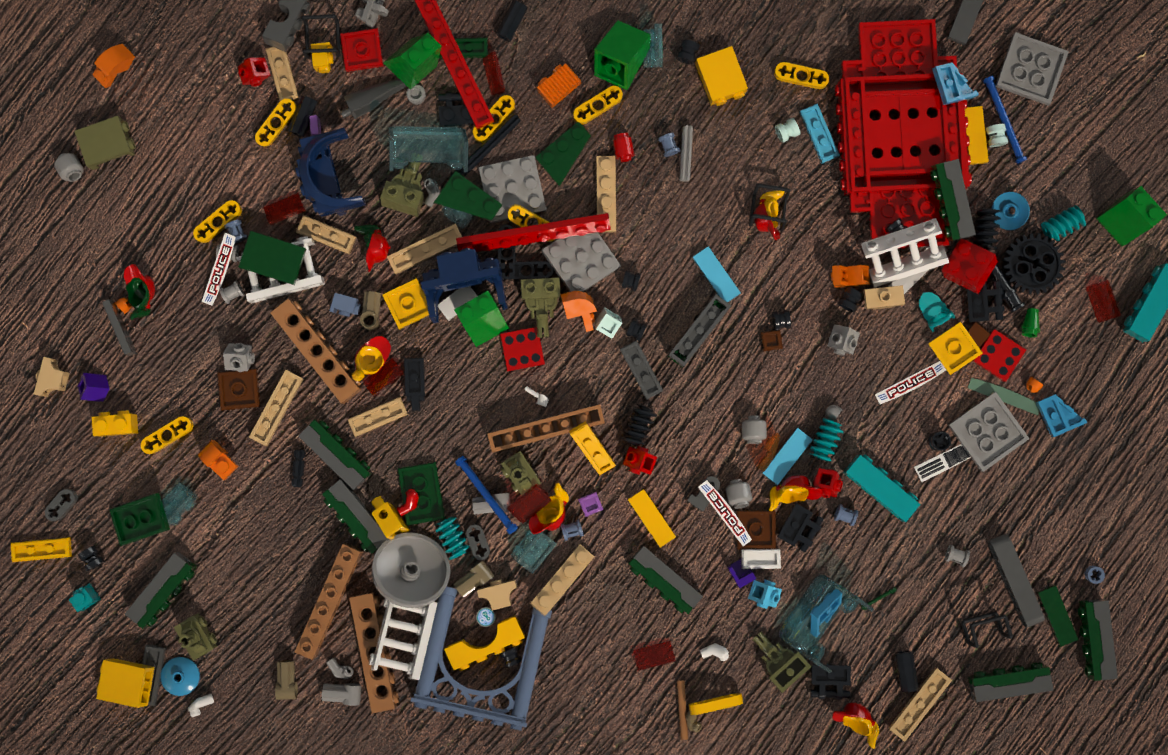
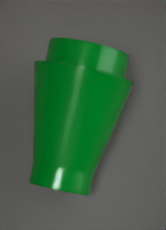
(1030, 325)

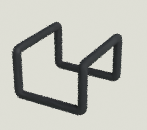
(306, 52)
(752, 216)
(997, 618)

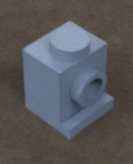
(345, 305)

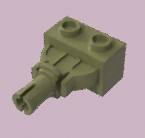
(404, 191)
(541, 296)
(520, 473)
(196, 636)
(783, 665)

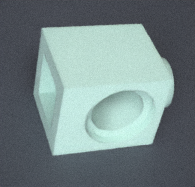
(608, 322)

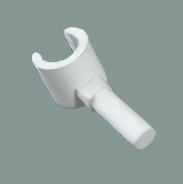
(542, 399)

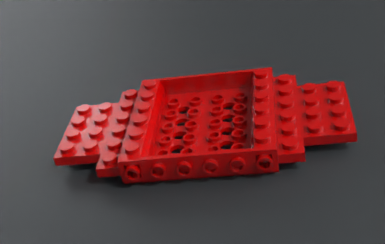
(898, 76)

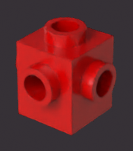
(253, 71)
(637, 457)
(824, 478)

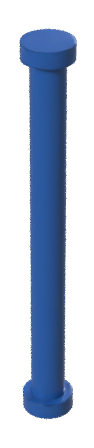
(1004, 119)
(486, 495)

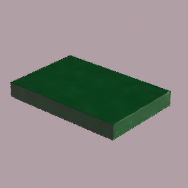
(272, 258)
(426, 483)
(139, 519)

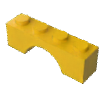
(462, 653)

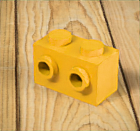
(113, 425)

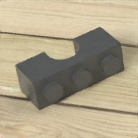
(282, 33)

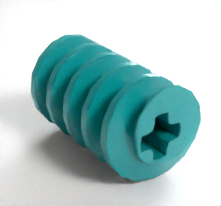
(1063, 222)
(826, 440)
(452, 537)

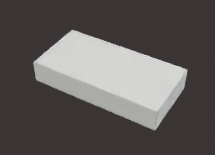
(455, 300)
(760, 559)

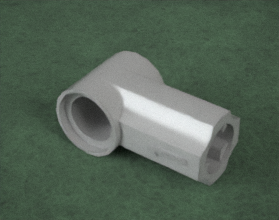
(480, 505)
(347, 694)

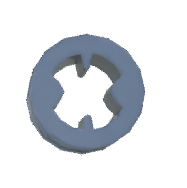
(1088, 573)

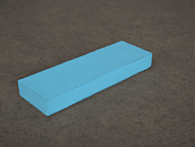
(819, 133)
(716, 275)
(787, 456)

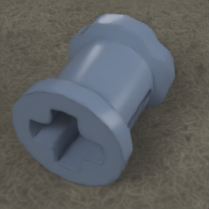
(669, 144)
(234, 229)
(846, 515)
(572, 529)

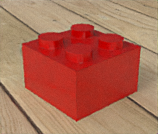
(969, 266)

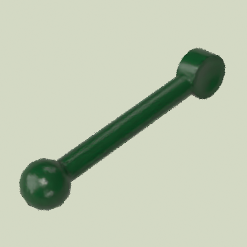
(890, 591)

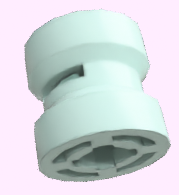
(787, 130)
(997, 135)

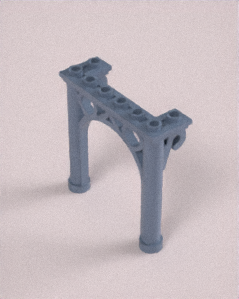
(524, 677)

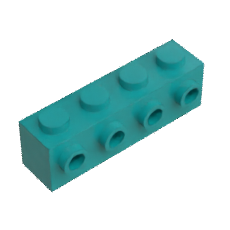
(1151, 306)
(881, 488)

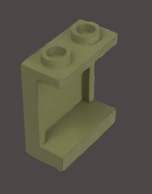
(105, 141)

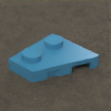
(952, 84)
(1058, 416)
(825, 611)

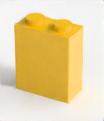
(721, 76)
(125, 682)

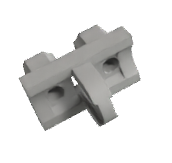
(370, 17)

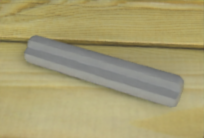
(686, 150)

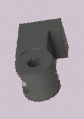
(700, 501)

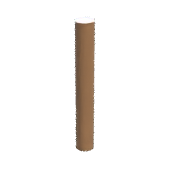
(682, 709)

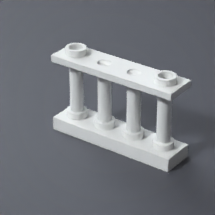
(909, 265)
(276, 289)
(418, 649)

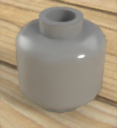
(69, 167)
(754, 430)
(738, 494)

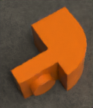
(111, 62)
(850, 276)
(579, 304)
(216, 458)

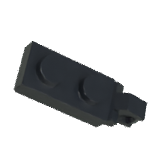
(414, 381)

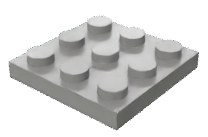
(1031, 69)
(512, 184)
(581, 260)
(988, 431)

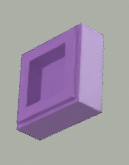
(315, 126)
(590, 504)

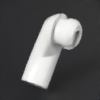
(716, 650)
(198, 703)

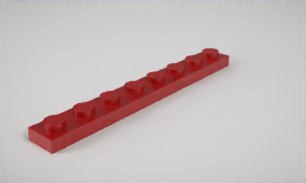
(455, 63)
(535, 233)

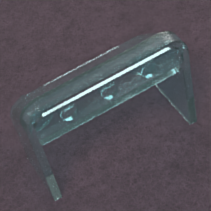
(428, 145)
(798, 624)

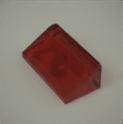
(493, 74)
(284, 209)
(1103, 301)
(383, 378)
(529, 503)
(654, 655)

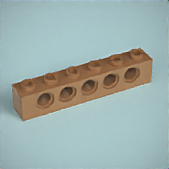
(282, 315)
(544, 428)
(328, 601)
(377, 701)

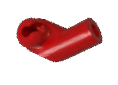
(410, 504)

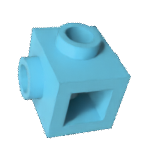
(765, 594)

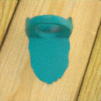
(934, 310)

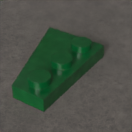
(563, 152)
(466, 197)

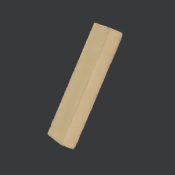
(282, 74)
(326, 234)
(377, 416)

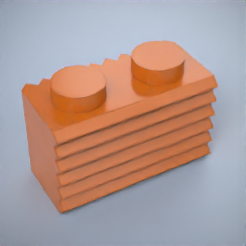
(558, 85)

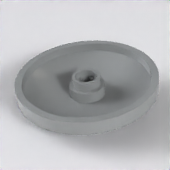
(410, 570)

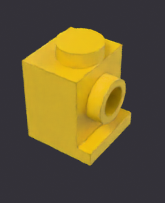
(322, 61)

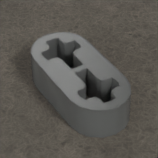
(58, 502)
(482, 540)

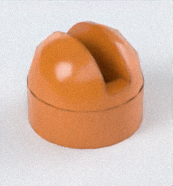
(122, 305)
(1033, 385)

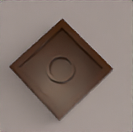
(238, 389)
(760, 527)

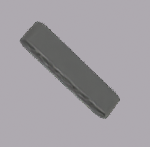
(1016, 580)

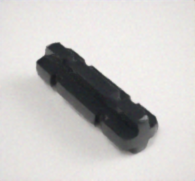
(298, 468)

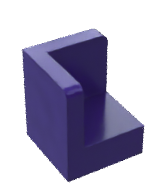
(93, 387)
(740, 576)

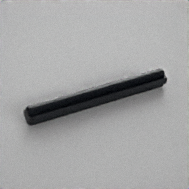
(490, 143)

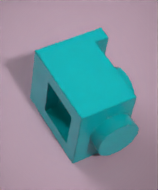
(84, 598)

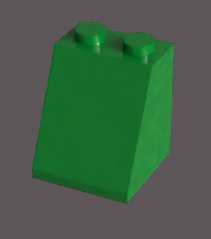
(621, 54)
(415, 59)
(1131, 216)
(481, 319)

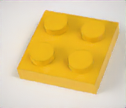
(407, 303)
(955, 348)

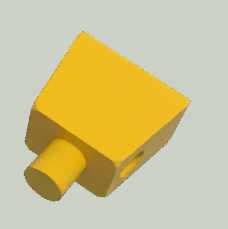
(393, 523)

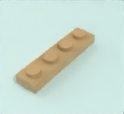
(606, 188)
(424, 249)
(276, 408)
(562, 580)
(920, 704)

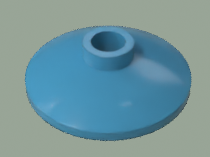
(1004, 203)
(189, 676)

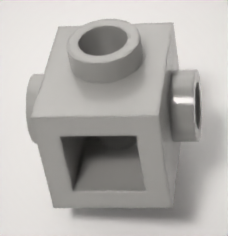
(843, 340)
(238, 357)

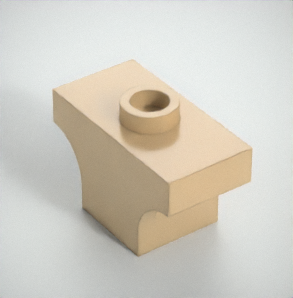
(884, 297)
(50, 378)
(498, 593)

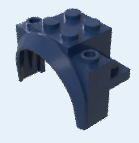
(320, 177)
(460, 271)

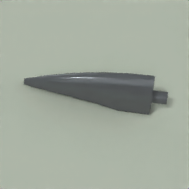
(368, 98)

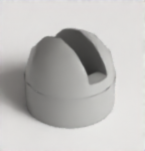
(832, 412)

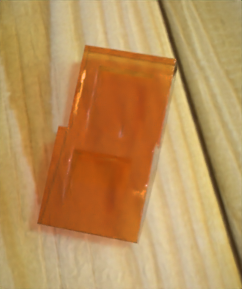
(771, 447)

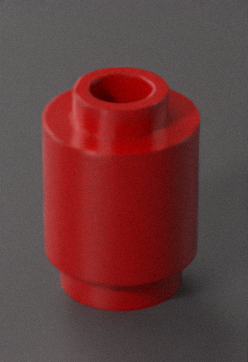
(623, 147)

